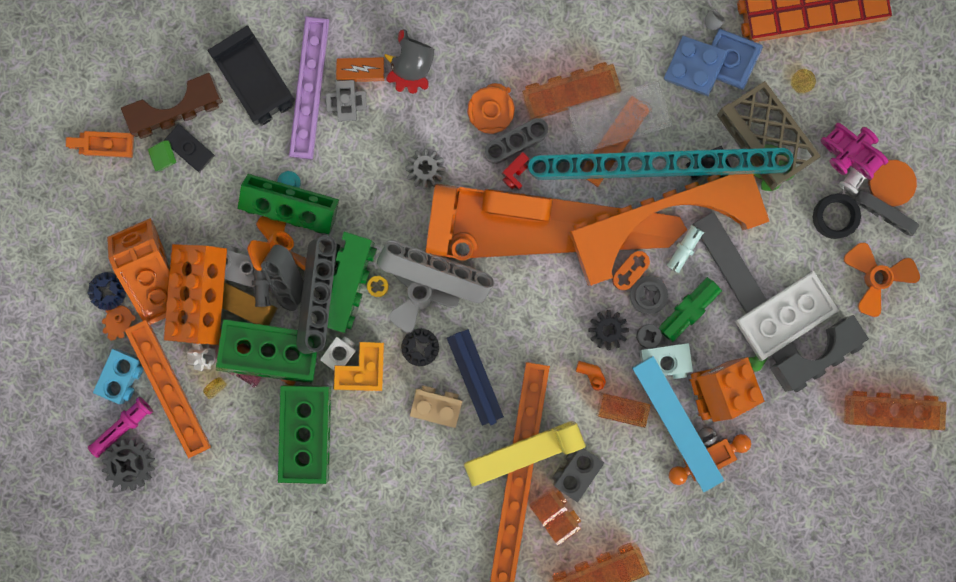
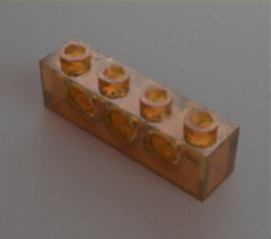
(932, 417)

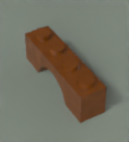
(200, 95)

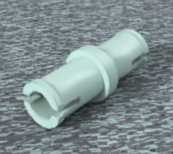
(685, 248)

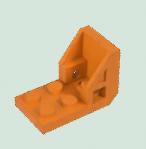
(141, 268)

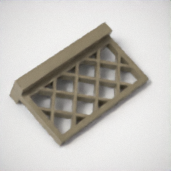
(747, 139)

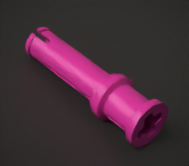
(127, 420)

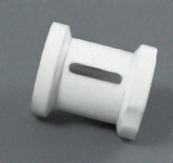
(852, 182)

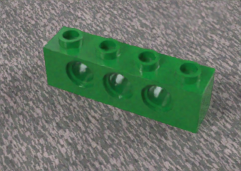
(279, 195)

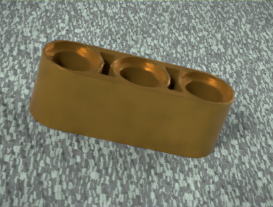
(243, 305)

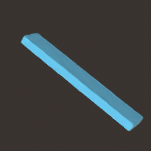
(678, 423)

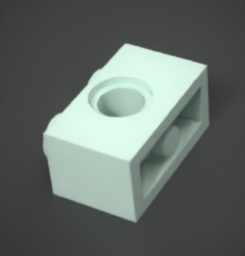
(678, 354)

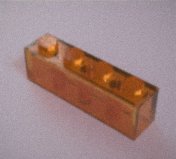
(570, 91)
(619, 567)

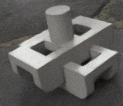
(346, 98)

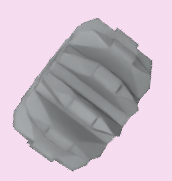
(419, 173)

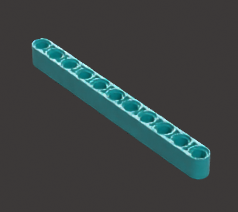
(671, 168)

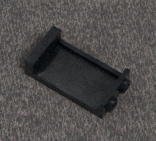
(252, 76)

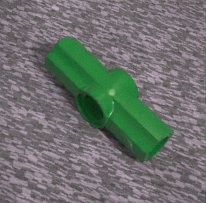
(690, 309)

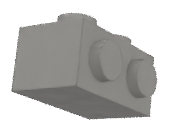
(238, 267)

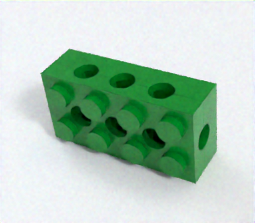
(254, 362)
(291, 444)

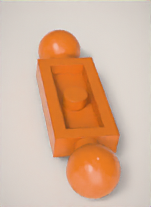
(720, 452)

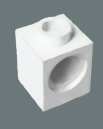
(329, 358)

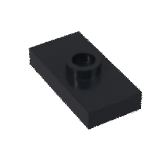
(189, 148)

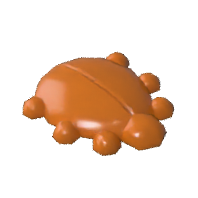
(117, 321)

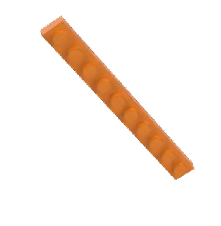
(519, 481)

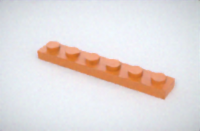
(167, 388)

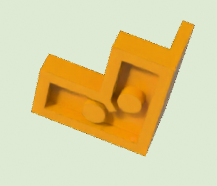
(368, 373)

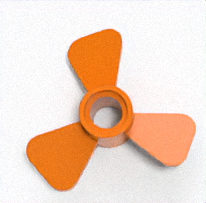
(275, 235)
(862, 259)

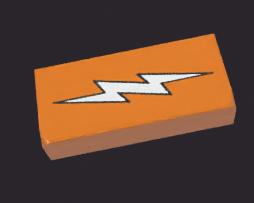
(360, 69)

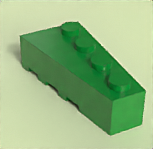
(347, 280)

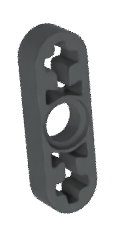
(890, 214)

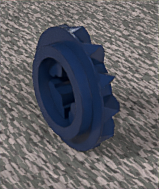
(110, 301)

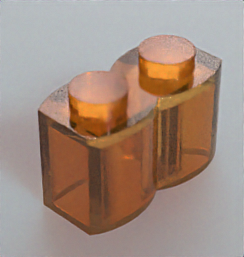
(555, 516)

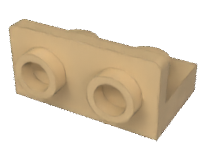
(436, 407)

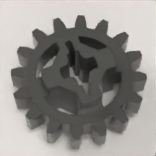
(119, 459)

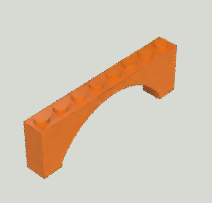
(600, 242)

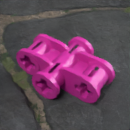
(854, 151)

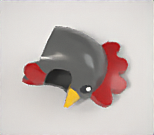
(412, 65)

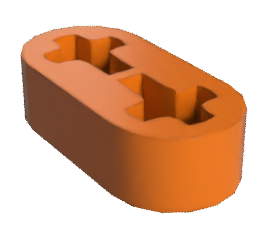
(626, 266)

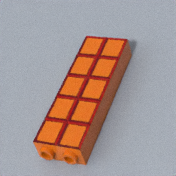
(788, 18)

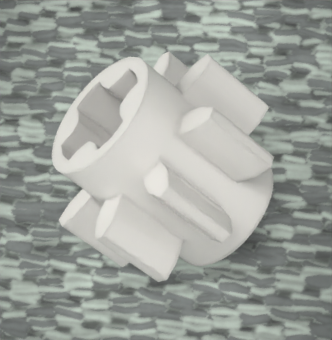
(201, 356)

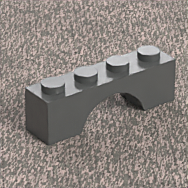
(842, 338)

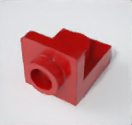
(517, 167)

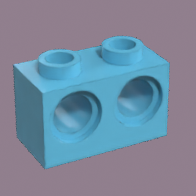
(113, 373)

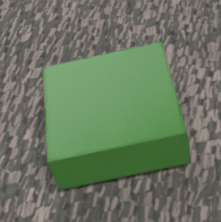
(162, 155)

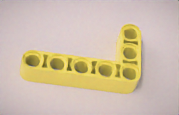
(563, 438)

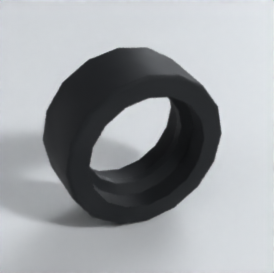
(852, 206)

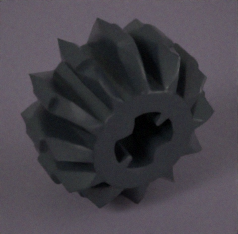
(606, 322)

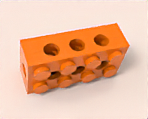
(195, 294)

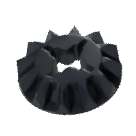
(417, 358)

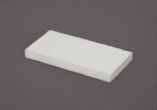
(786, 316)

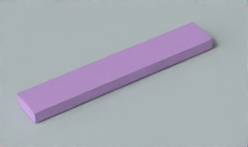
(309, 88)

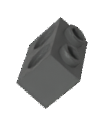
(583, 476)

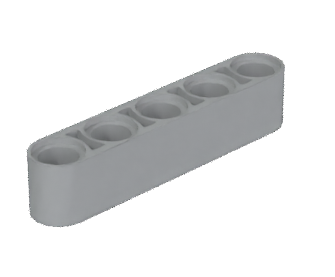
(435, 271)

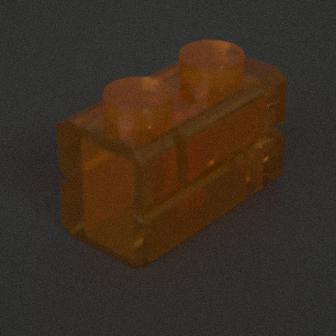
(623, 410)

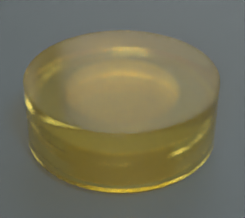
(803, 81)
(214, 387)

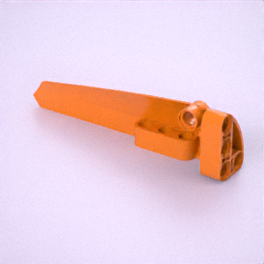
(524, 224)

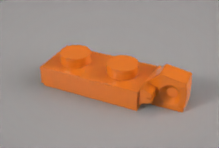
(103, 144)

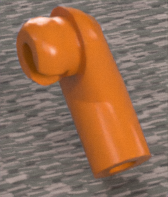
(594, 374)

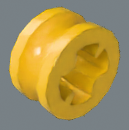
(378, 293)

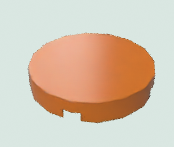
(491, 109)
(893, 183)

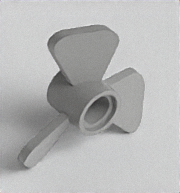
(406, 314)

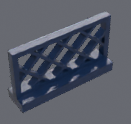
(475, 377)

